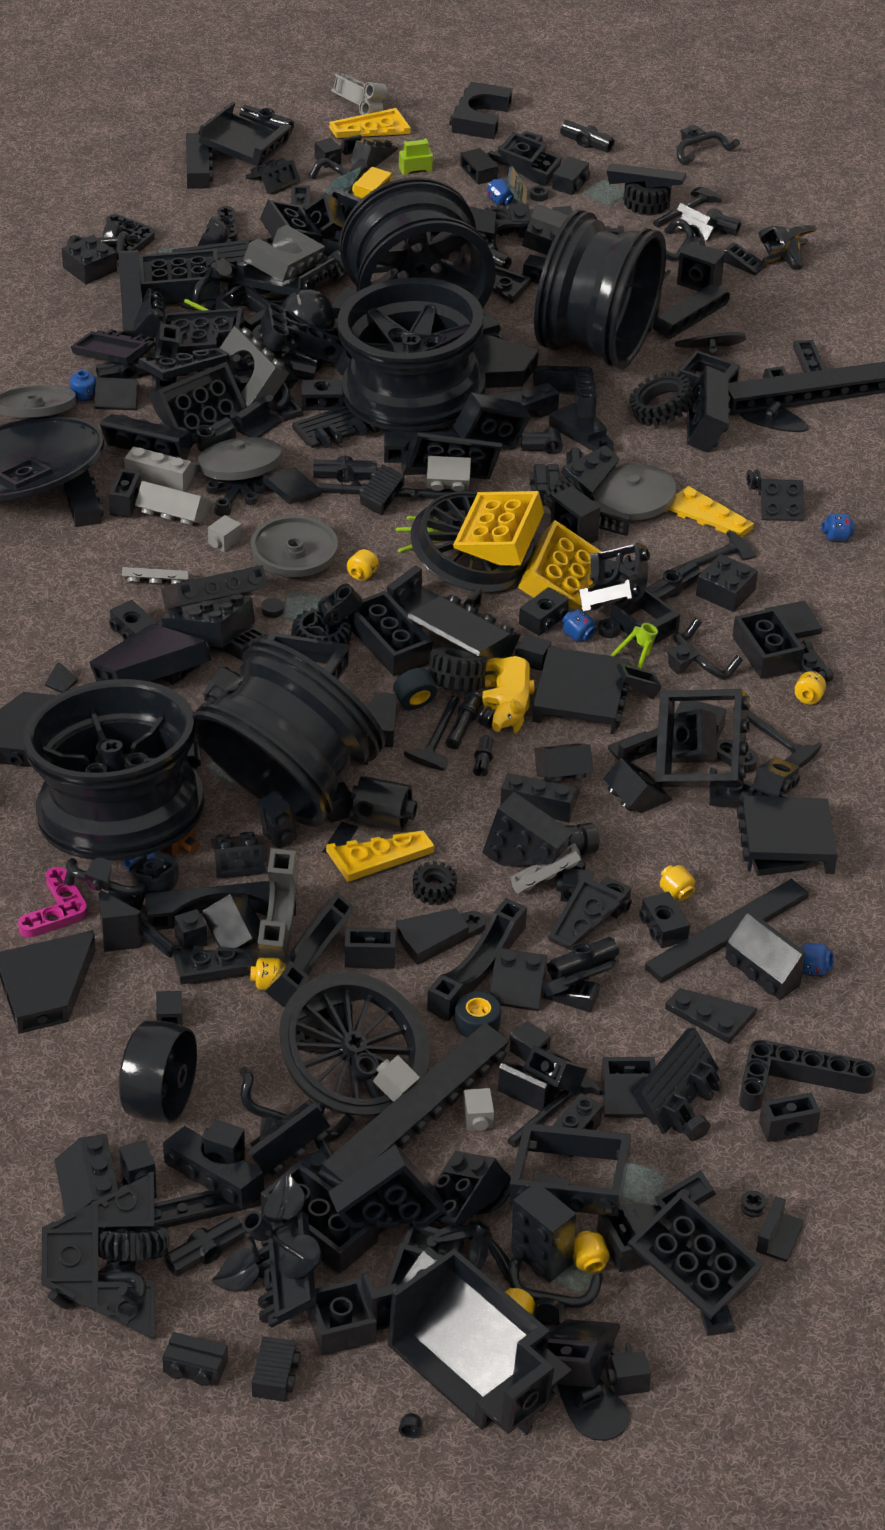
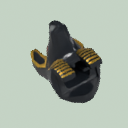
(785, 243)

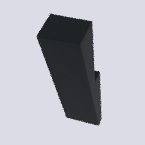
(653, 177)

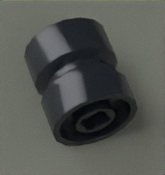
(585, 837)

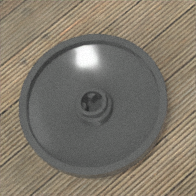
(36, 401)
(240, 458)
(637, 491)
(294, 546)

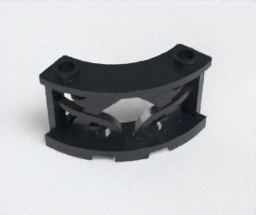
(601, 590)

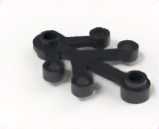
(223, 505)

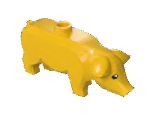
(510, 691)

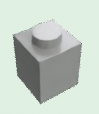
(224, 533)
(395, 1077)
(478, 1109)

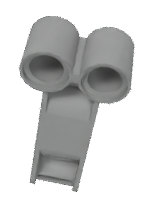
(366, 95)

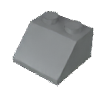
(448, 473)

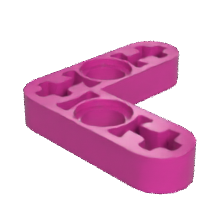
(65, 904)

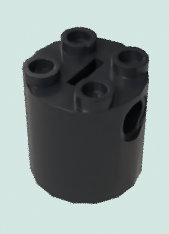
(382, 804)

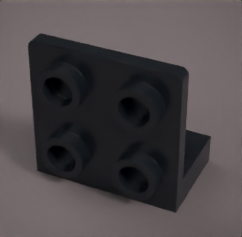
(276, 174)
(782, 499)
(409, 592)
(238, 854)

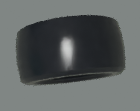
(158, 1071)

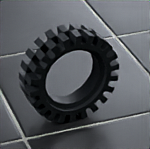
(667, 410)

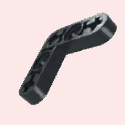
(139, 234)

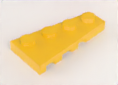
(372, 124)
(709, 512)
(366, 858)

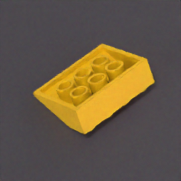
(501, 526)
(559, 563)

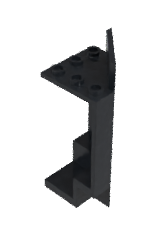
(473, 1342)

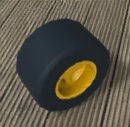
(415, 688)
(476, 1009)

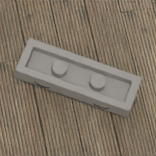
(155, 575)
(530, 876)

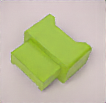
(415, 157)

